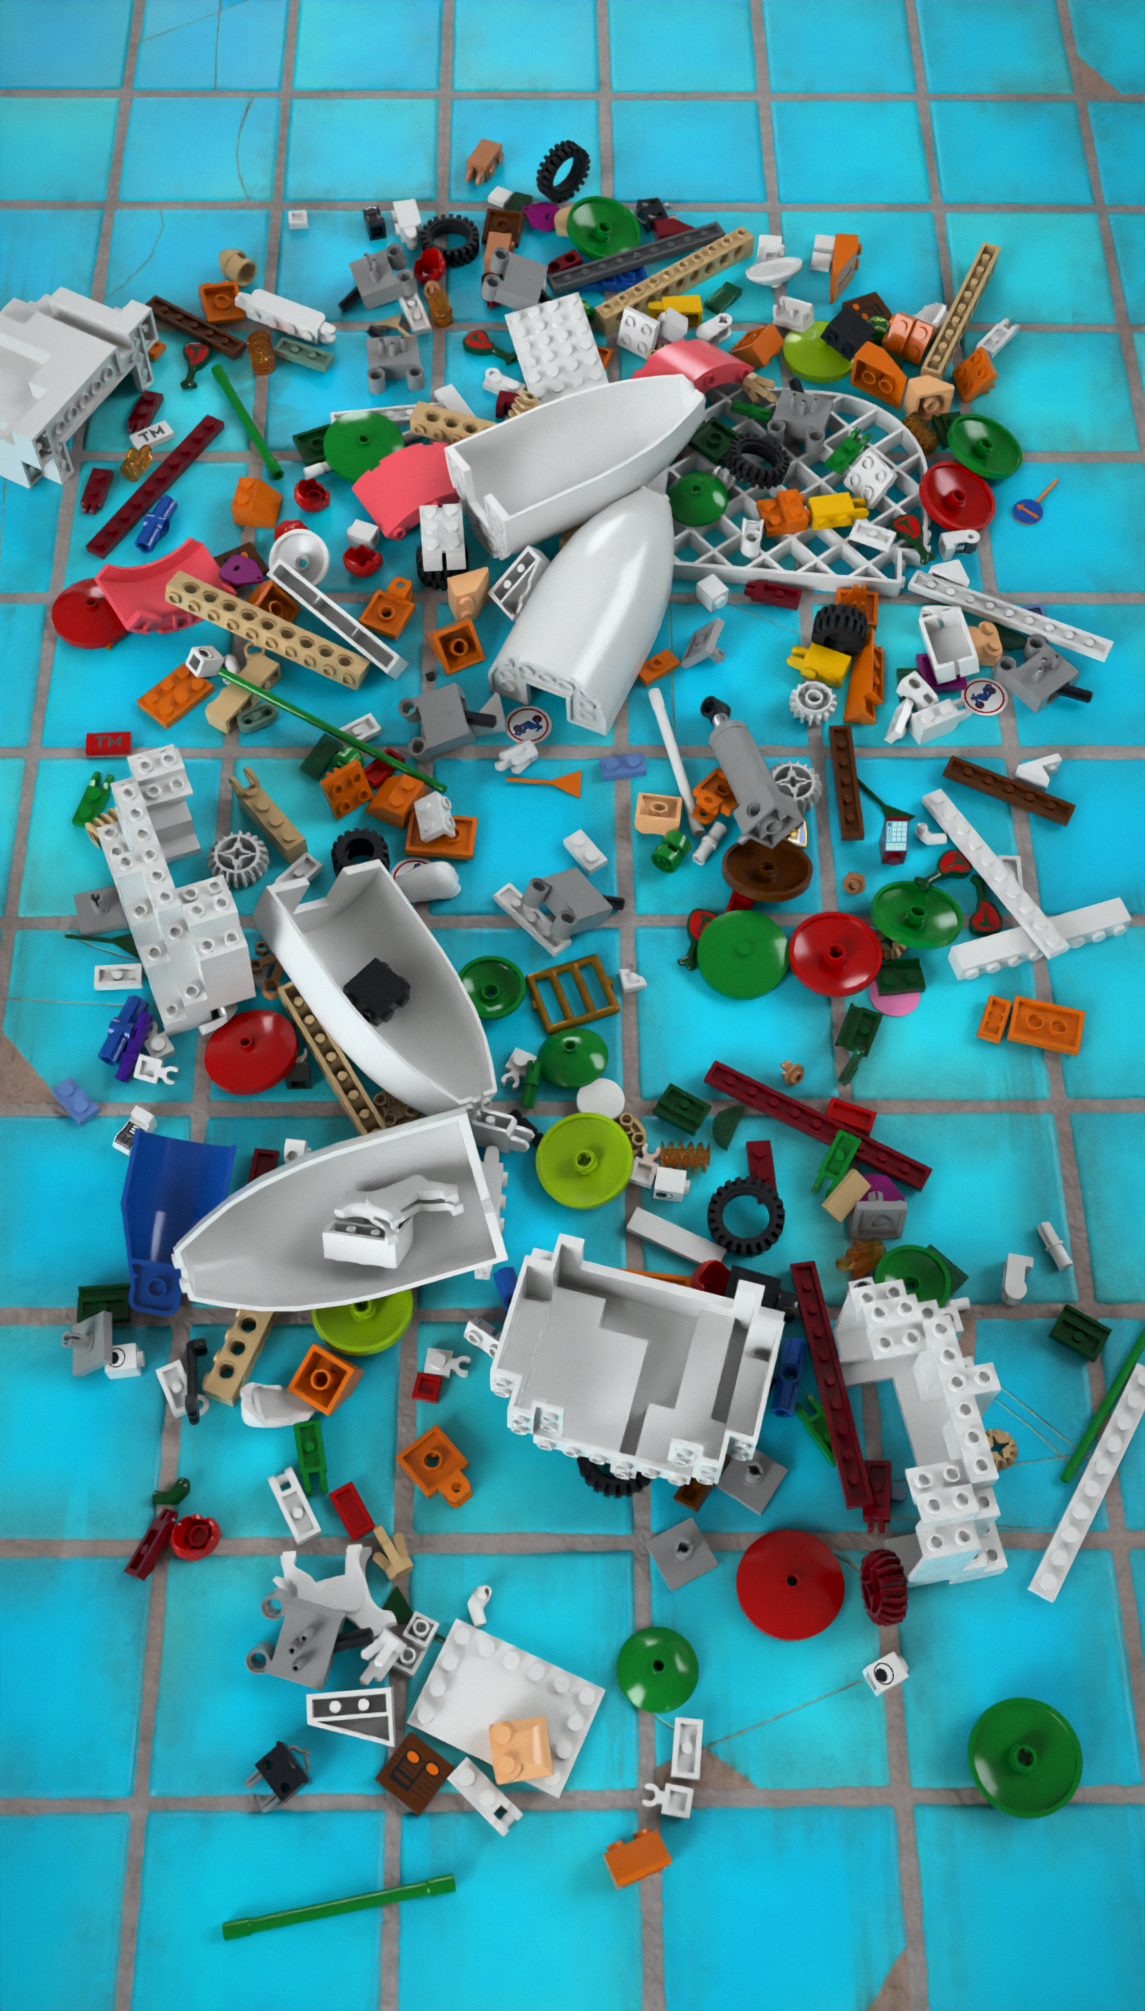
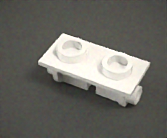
(480, 1334)

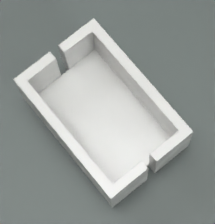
(441, 534)
(949, 648)

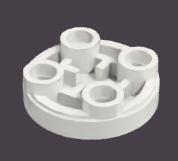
(601, 1098)

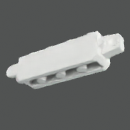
(286, 316)
(495, 1180)

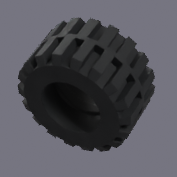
(437, 579)
(840, 629)
(359, 843)

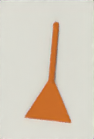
(568, 783)

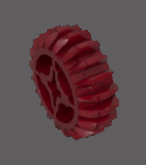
(884, 1587)

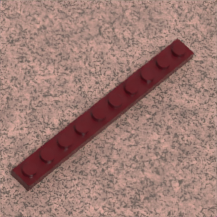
(154, 487)
(816, 1124)
(831, 1386)

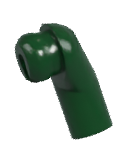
(174, 1495)

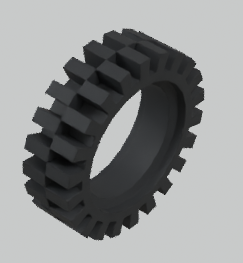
(551, 165)
(454, 226)
(751, 473)
(750, 1188)
(607, 1484)

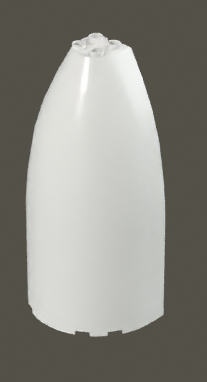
(570, 458)
(594, 613)
(431, 1048)
(267, 1238)

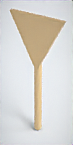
(394, 322)

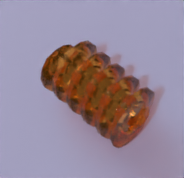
(261, 352)
(922, 432)
(685, 1157)

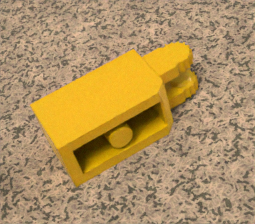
(687, 305)

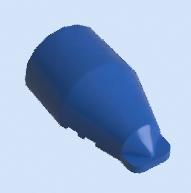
(163, 1197)

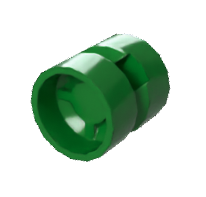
(671, 851)

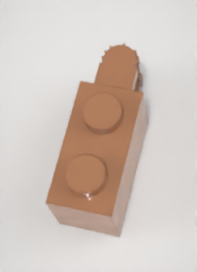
(484, 161)
(495, 240)

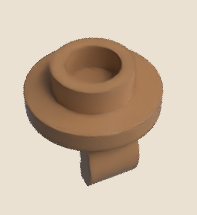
(430, 287)
(854, 883)
(792, 1073)

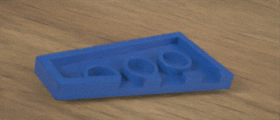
(617, 282)

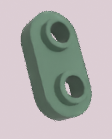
(257, 717)

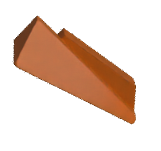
(866, 683)

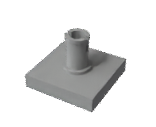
(703, 645)
(100, 911)
(878, 1218)
(90, 1343)
(752, 1481)
(681, 1554)

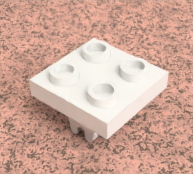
(637, 332)
(870, 479)

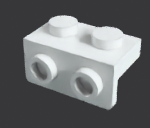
(434, 816)

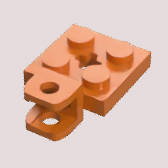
(397, 602)
(711, 799)
(443, 1478)

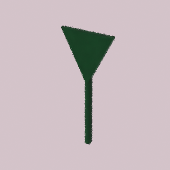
(888, 811)
(125, 942)
(402, 1611)

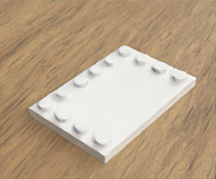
(491, 1681)

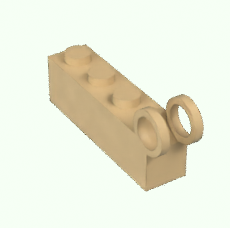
(233, 699)
(269, 818)

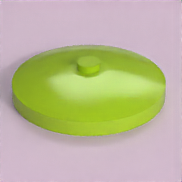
(812, 357)
(585, 1161)
(365, 1325)

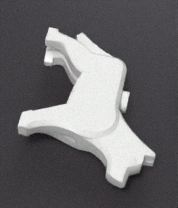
(398, 1202)
(343, 1593)

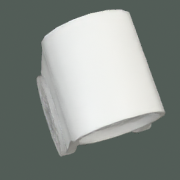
(715, 330)
(751, 537)

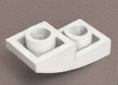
(418, 1638)

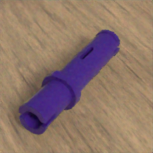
(134, 1047)

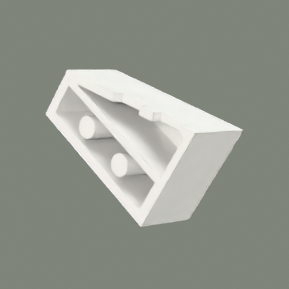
(519, 581)
(365, 1243)

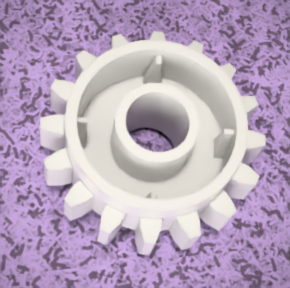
(812, 702)

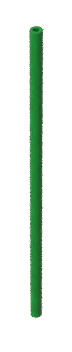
(332, 730)
(1104, 1409)

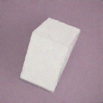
(951, 571)
(495, 708)

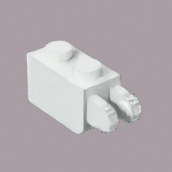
(407, 222)
(937, 720)
(501, 1131)

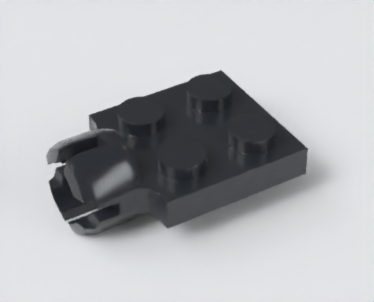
(773, 1295)

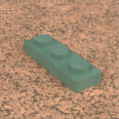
(304, 354)

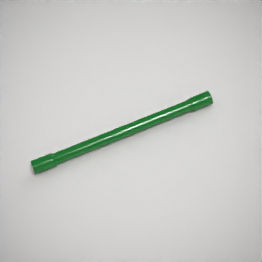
(271, 463)
(248, 1925)

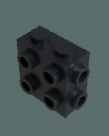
(848, 333)
(377, 992)

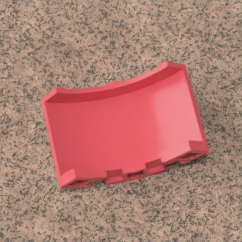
(698, 362)
(402, 484)
(140, 591)

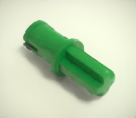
(750, 410)
(530, 1084)

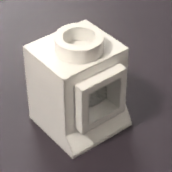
(769, 247)

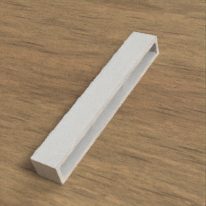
(337, 619)
(1016, 946)

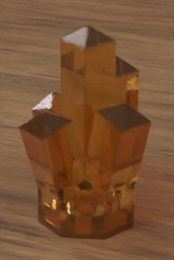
(440, 309)
(136, 463)
(862, 1257)

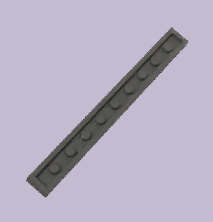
(634, 258)

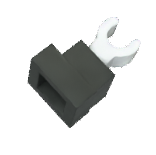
(300, 1074)

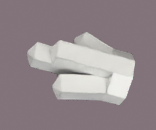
(517, 757)
(385, 1652)

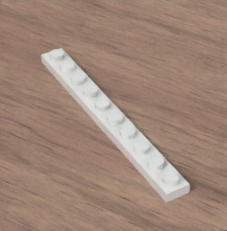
(1010, 615)
(995, 874)
(1091, 1488)

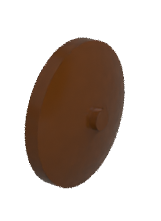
(767, 872)

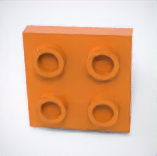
(975, 375)
(863, 600)
(346, 789)

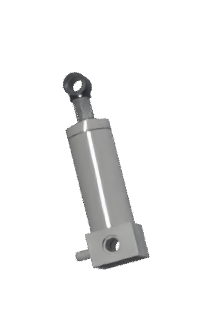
(763, 809)

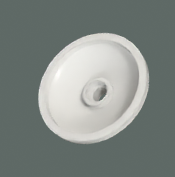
(774, 271)
(301, 546)

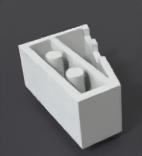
(355, 1713)

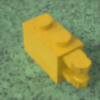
(835, 510)
(820, 664)

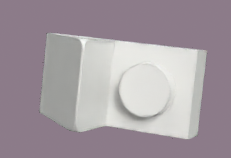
(1037, 772)

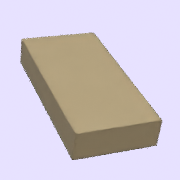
(845, 1195)

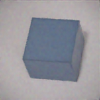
(897, 1494)

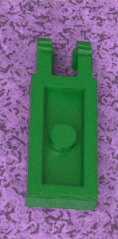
(847, 452)
(93, 800)
(837, 1160)
(816, 1427)
(311, 1454)

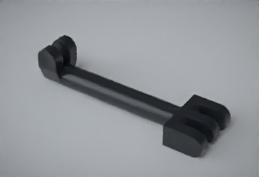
(193, 1349)

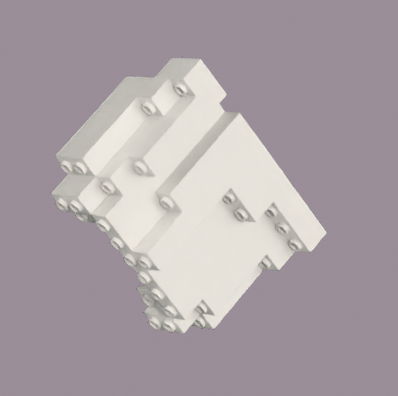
(57, 369)
(184, 934)
(634, 1367)
(942, 1402)

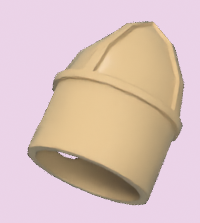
(236, 266)

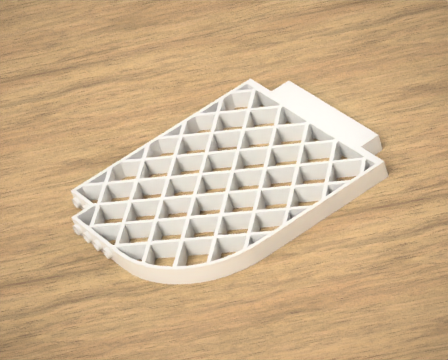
(815, 572)

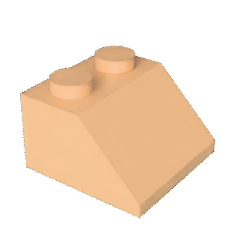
(928, 397)
(468, 593)

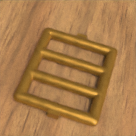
(571, 1021)

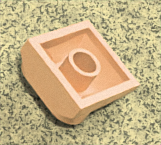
(986, 643)
(657, 813)
(520, 1750)

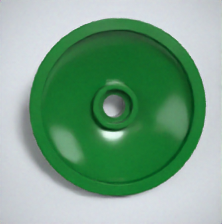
(700, 507)
(497, 977)
(575, 1066)
(920, 1269)
(653, 1689)

